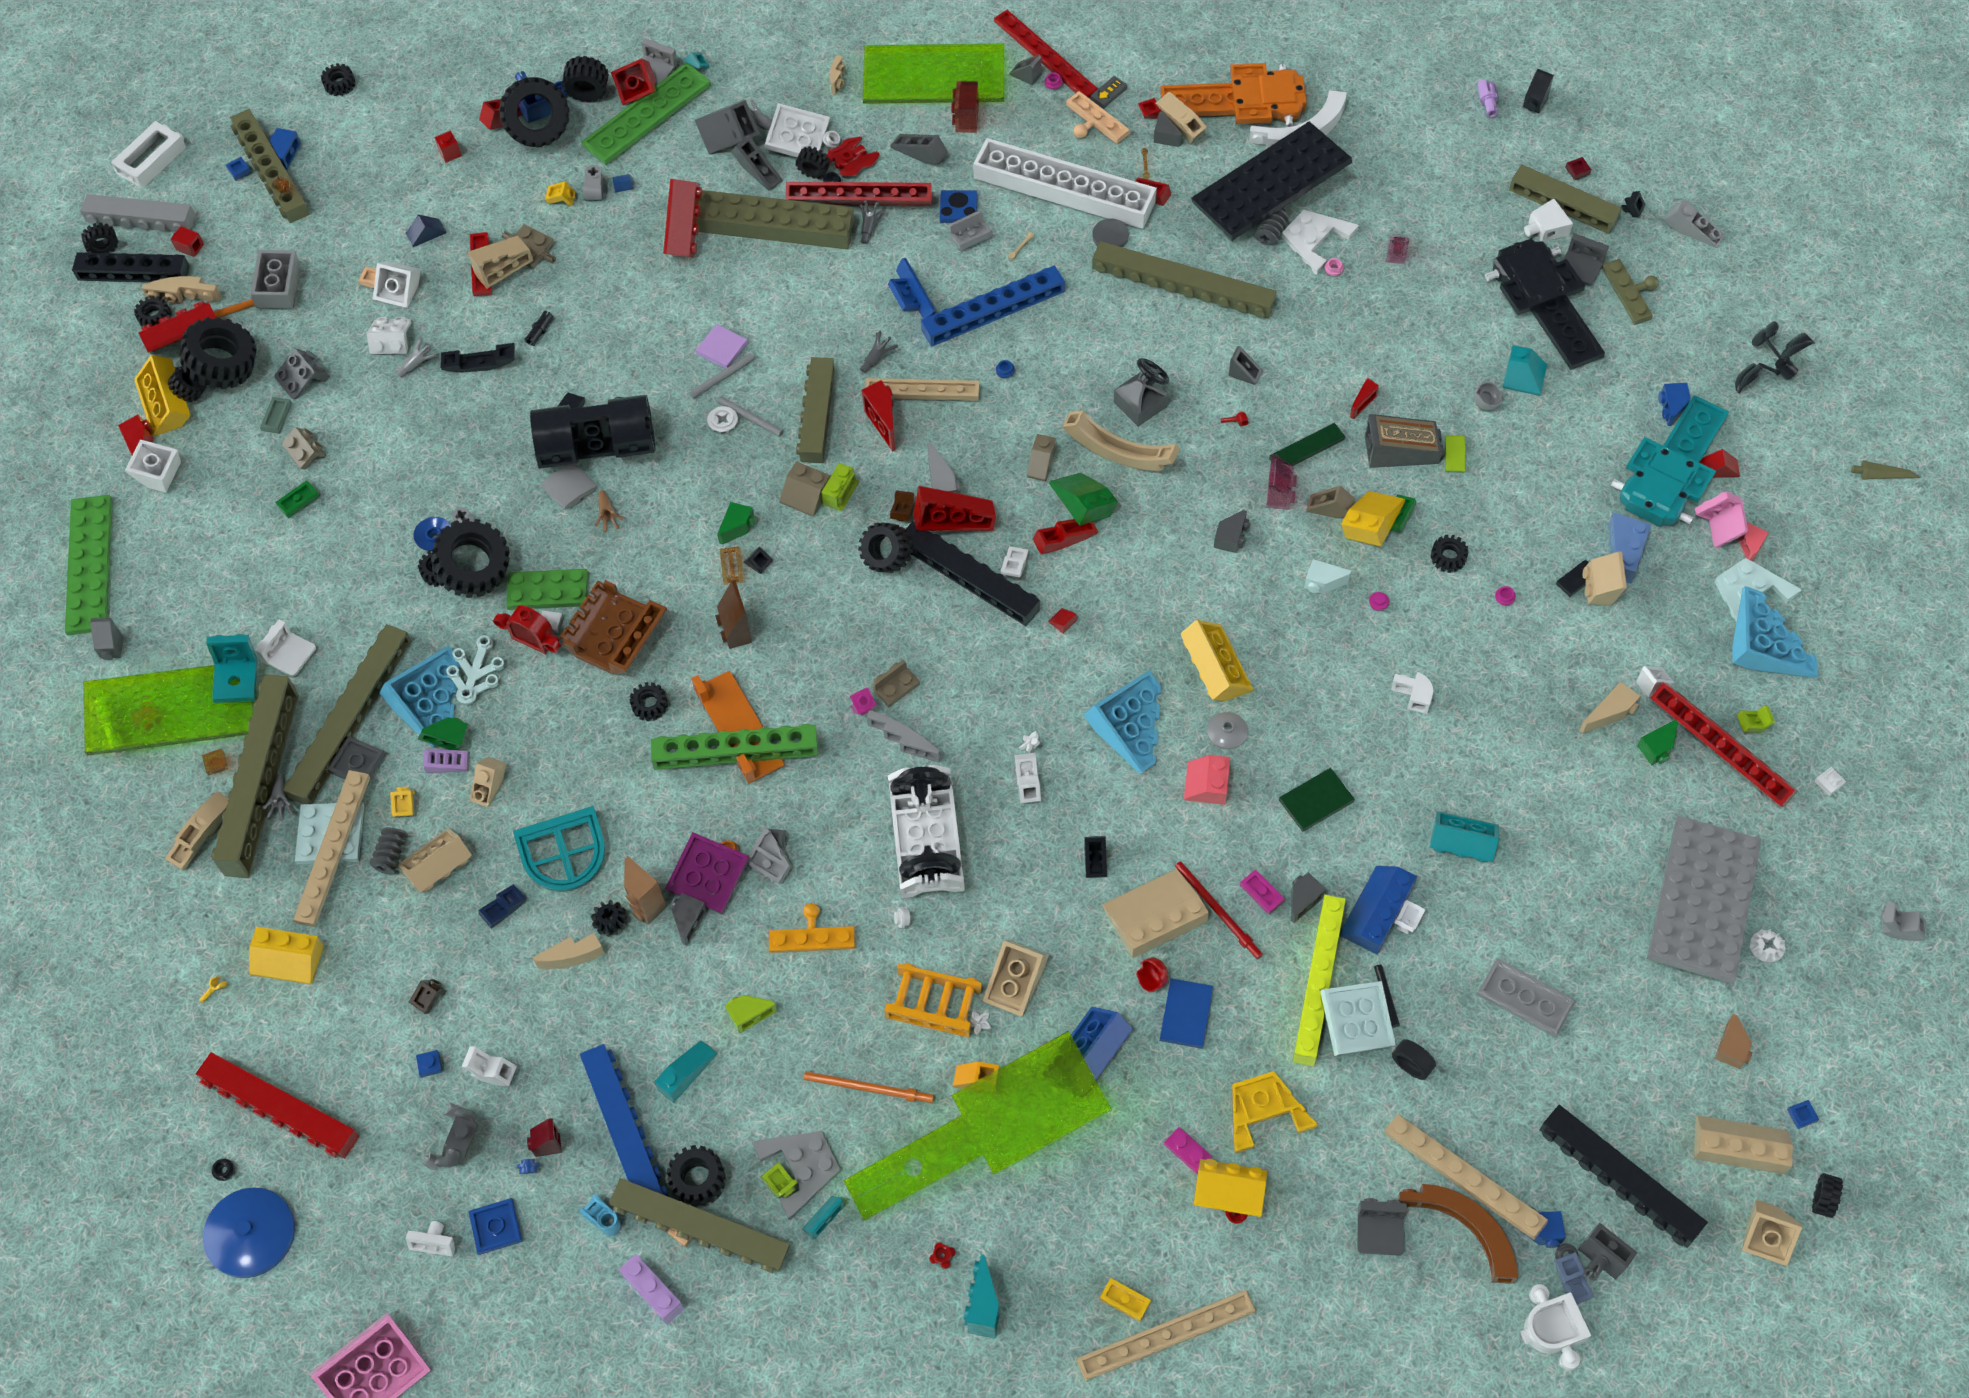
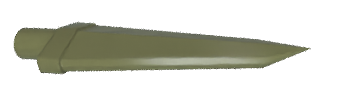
(1879, 471)

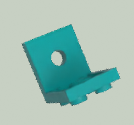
(233, 660)

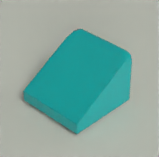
(697, 60)

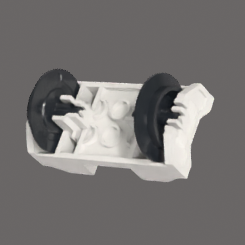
(925, 830)

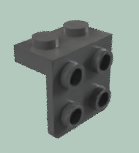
(1586, 257)
(299, 371)
(1381, 1227)

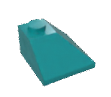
(1525, 371)

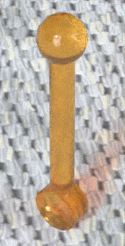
(1146, 175)

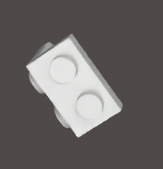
(388, 336)
(284, 649)

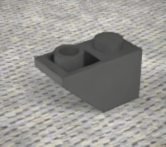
(1230, 531)

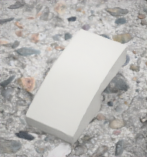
(1014, 561)

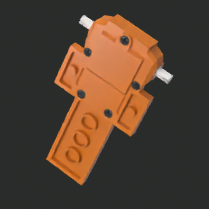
(1251, 96)

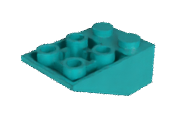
(983, 1313)

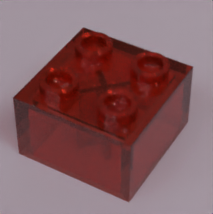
(965, 106)

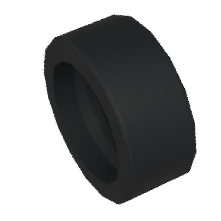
(1413, 1059)

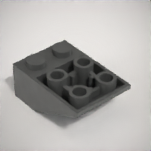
(727, 126)

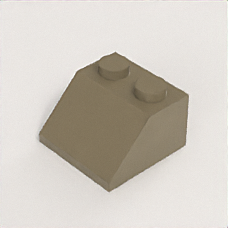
(804, 489)

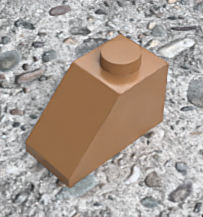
(1734, 1044)

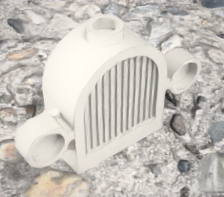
(1555, 1326)

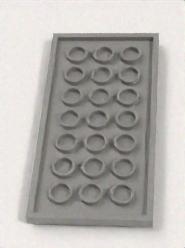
(1704, 899)

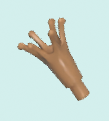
(606, 511)

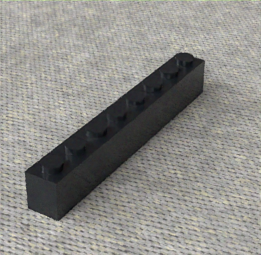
(973, 575)
(1623, 1176)

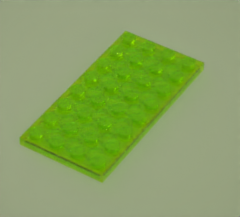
(931, 72)
(158, 711)

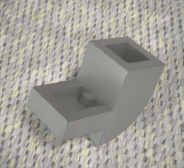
(1903, 925)

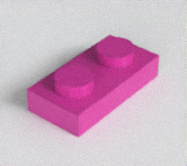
(1262, 892)
(1186, 1149)

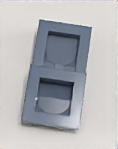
(1572, 1278)

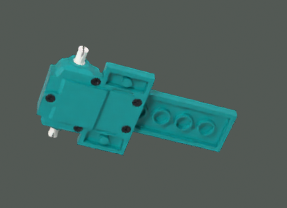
(1672, 471)

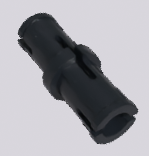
(539, 328)

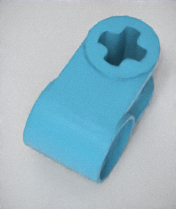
(598, 1213)

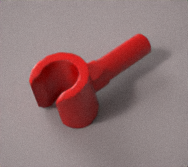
(1241, 417)

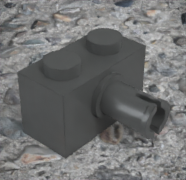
(1606, 1253)

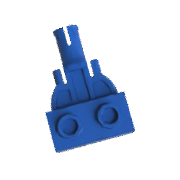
(533, 106)

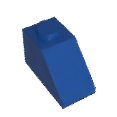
(285, 145)
(1553, 1233)

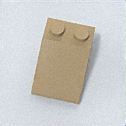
(1015, 977)

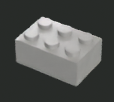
(275, 279)

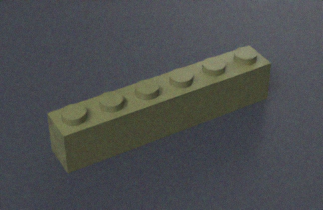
(1573, 201)
(816, 411)

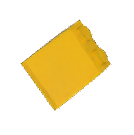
(1371, 518)

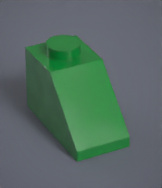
(736, 522)
(445, 733)
(1659, 743)

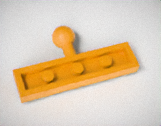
(811, 938)

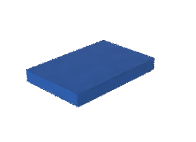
(1186, 1013)

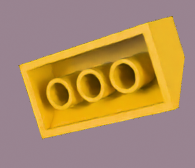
(160, 405)
(1216, 660)

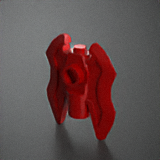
(851, 158)

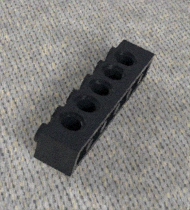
(128, 267)

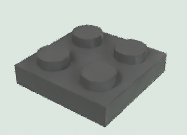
(356, 757)

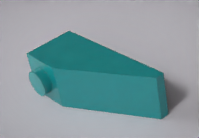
(684, 1071)

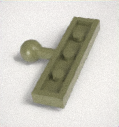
(1629, 292)

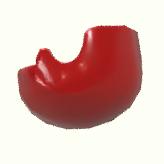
(1152, 974)

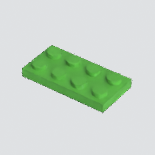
(547, 588)

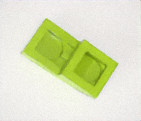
(1454, 453)

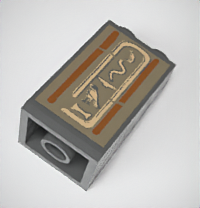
(1402, 441)

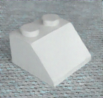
(395, 283)
(154, 465)

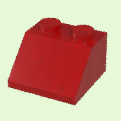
(634, 81)

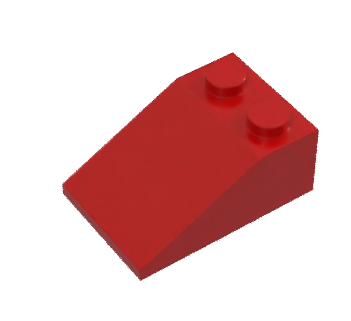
(878, 408)

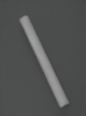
(722, 375)
(750, 416)

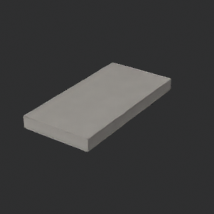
(1526, 997)

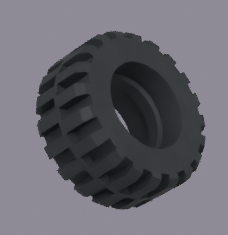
(556, 100)
(221, 335)
(470, 534)

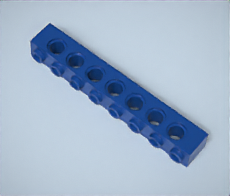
(992, 305)

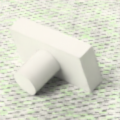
(431, 1241)

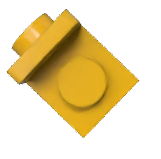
(560, 192)
(402, 802)

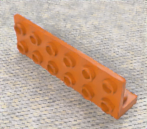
(732, 713)

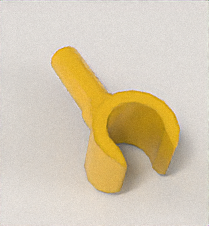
(213, 986)

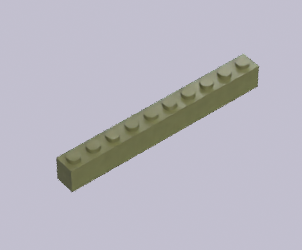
(1184, 280)
(347, 714)

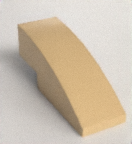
(569, 953)

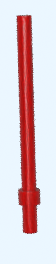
(1244, 939)

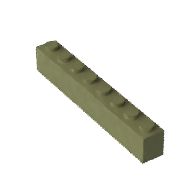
(700, 1225)

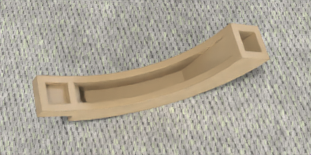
(1116, 449)

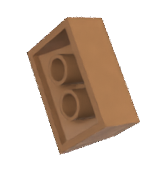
(642, 892)

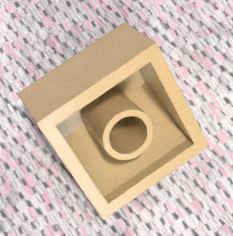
(1605, 579)

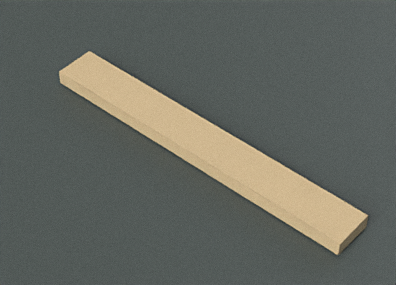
(1165, 1335)

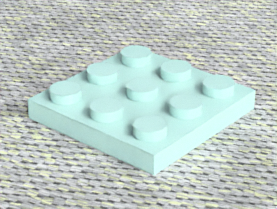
(312, 828)
(1358, 1018)

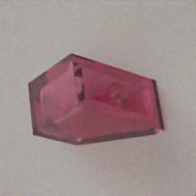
(1397, 248)

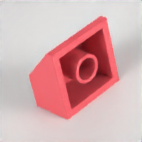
(1207, 779)

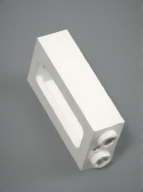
(156, 161)

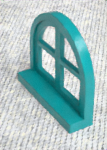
(555, 826)

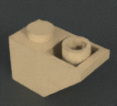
(487, 780)

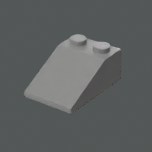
(940, 473)

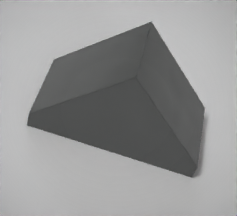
(1028, 70)
(1166, 132)
(1244, 367)

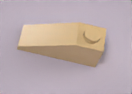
(1613, 708)

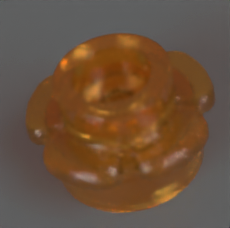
(282, 184)

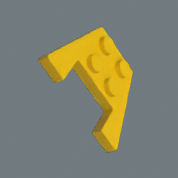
(1262, 1100)

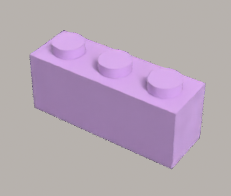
(651, 1289)

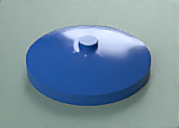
(248, 1232)

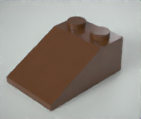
(733, 618)

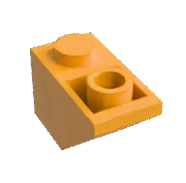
(972, 1072)

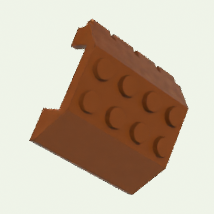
(611, 628)

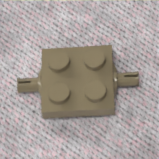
(537, 243)

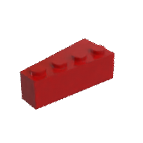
(952, 511)

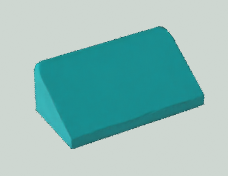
(823, 1217)

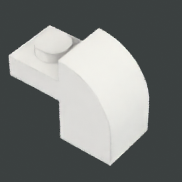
(1419, 689)
(1027, 778)
(488, 1068)

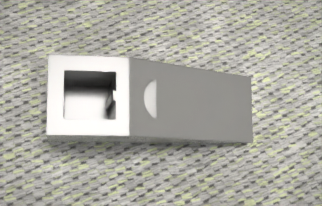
(1690, 222)

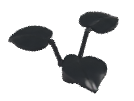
(1783, 365)

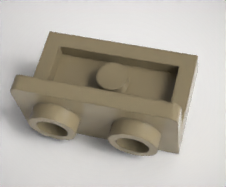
(302, 447)

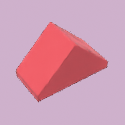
(1752, 541)

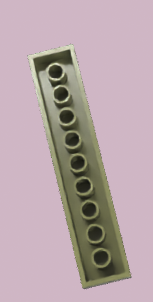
(775, 219)
(255, 776)

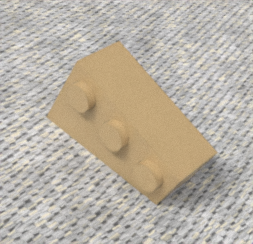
(499, 260)

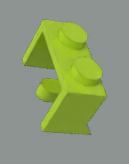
(839, 487)

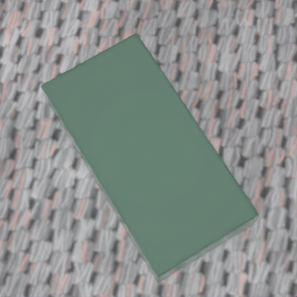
(275, 415)

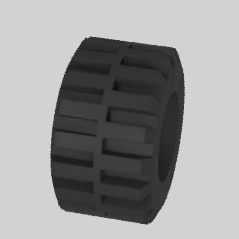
(585, 79)
(871, 547)
(696, 1158)

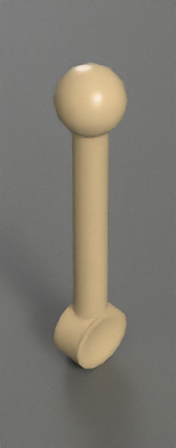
(1012, 255)

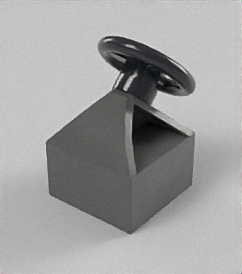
(1141, 395)

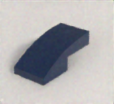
(503, 906)

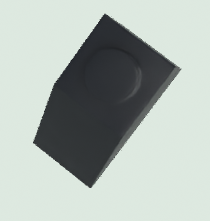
(1538, 91)

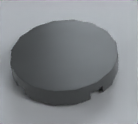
(1111, 232)

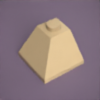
(1771, 1233)

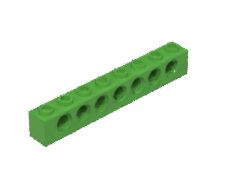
(725, 754)

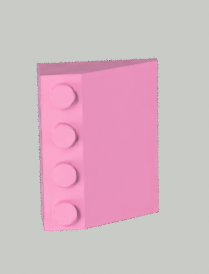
(372, 1364)

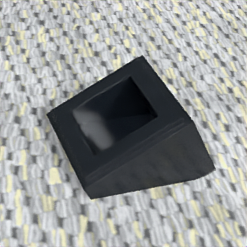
(758, 560)

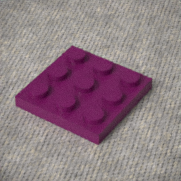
(707, 872)

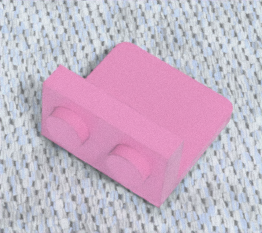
(1725, 517)

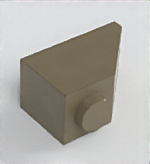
(1041, 457)
(1331, 502)

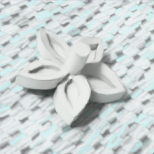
(1030, 742)
(980, 1022)

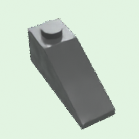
(920, 147)
(756, 163)

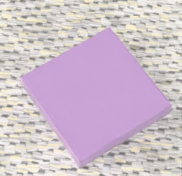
(721, 346)

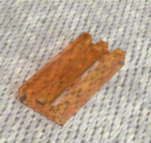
(739, 578)

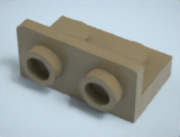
(894, 683)

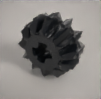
(617, 918)

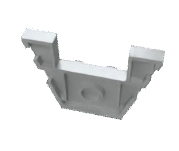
(809, 1162)

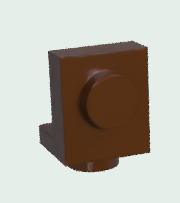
(903, 506)

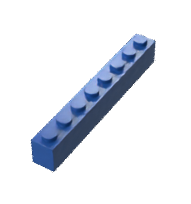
(621, 1119)

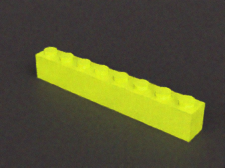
(1318, 979)

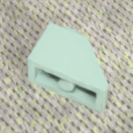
(1325, 577)

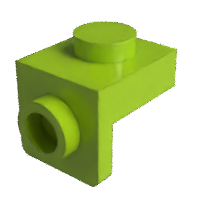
(1757, 720)
(778, 1181)

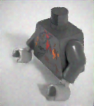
(458, 1139)

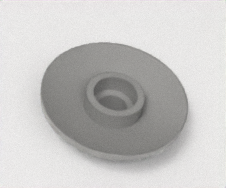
(1224, 737)

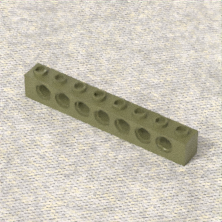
(269, 165)

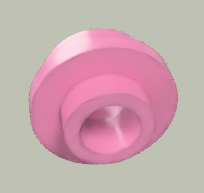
(1334, 267)

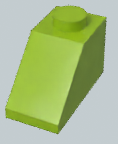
(748, 1011)

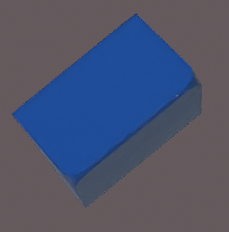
(622, 183)

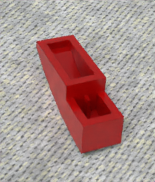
(1062, 535)

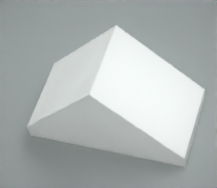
(1652, 678)

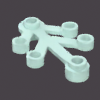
(475, 672)

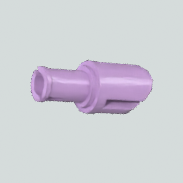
(1488, 97)

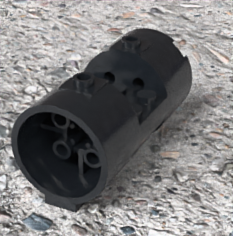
(615, 428)

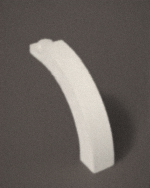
(1324, 121)

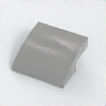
(568, 486)

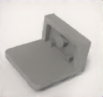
(661, 58)

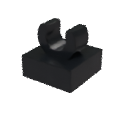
(1634, 204)

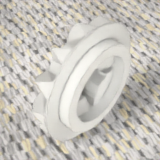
(722, 413)
(1771, 954)

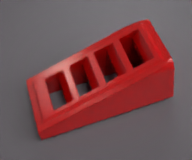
(1162, 192)
(1364, 398)

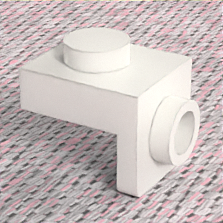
(1409, 917)

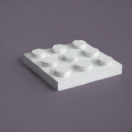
(795, 129)

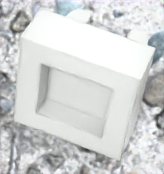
(1830, 781)

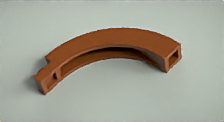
(1476, 1219)

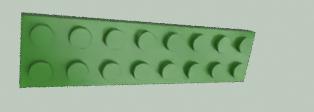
(646, 114)
(88, 562)

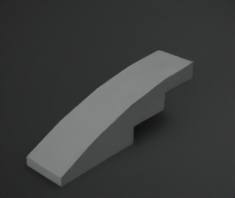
(909, 740)

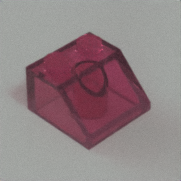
(1280, 484)

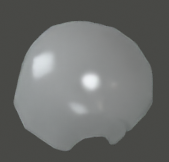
(1488, 396)

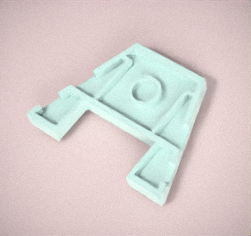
(1753, 576)

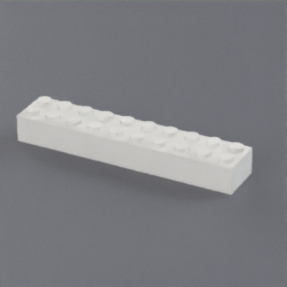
(1064, 183)

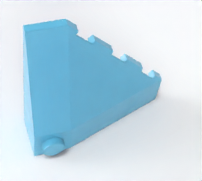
(1765, 643)
(423, 691)
(1128, 720)

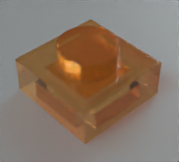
(215, 761)

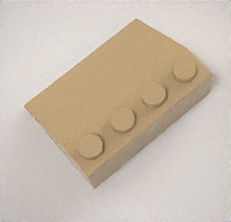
(1156, 913)

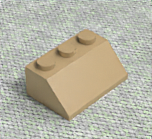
(434, 860)

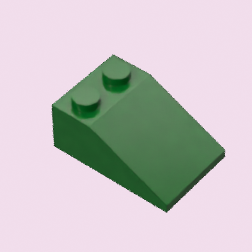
(1084, 498)

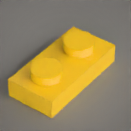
(1125, 1299)

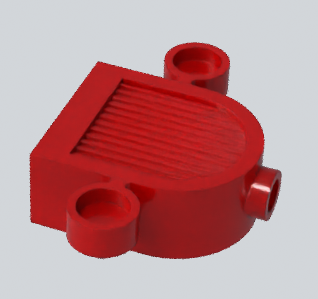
(529, 628)

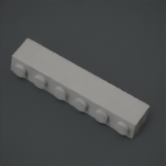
(137, 213)

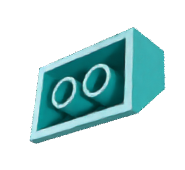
(1464, 837)

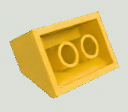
(284, 955)
(1230, 1187)

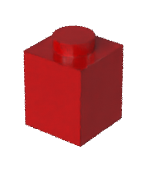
(448, 146)
(187, 241)

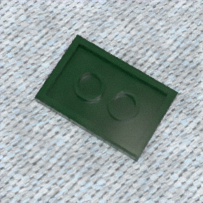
(1316, 799)

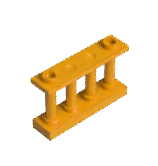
(938, 1020)

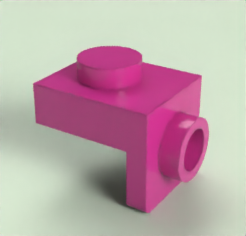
(862, 701)

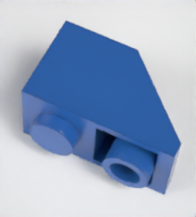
(1674, 399)

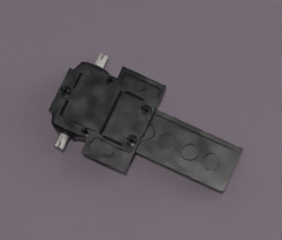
(1542, 285)

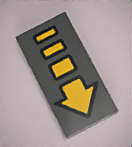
(1108, 92)

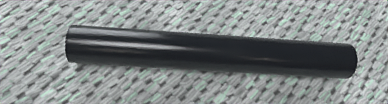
(1391, 1008)

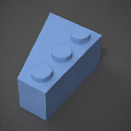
(1628, 537)

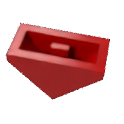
(1723, 463)

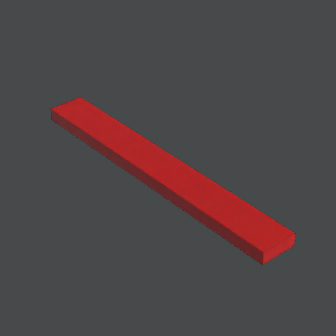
(1049, 57)

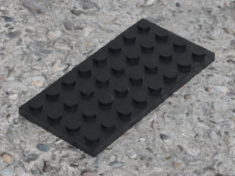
(1271, 180)

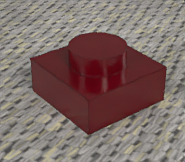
(1578, 168)

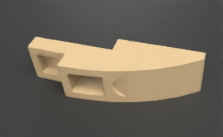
(177, 288)
(196, 830)

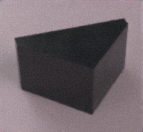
(1095, 856)

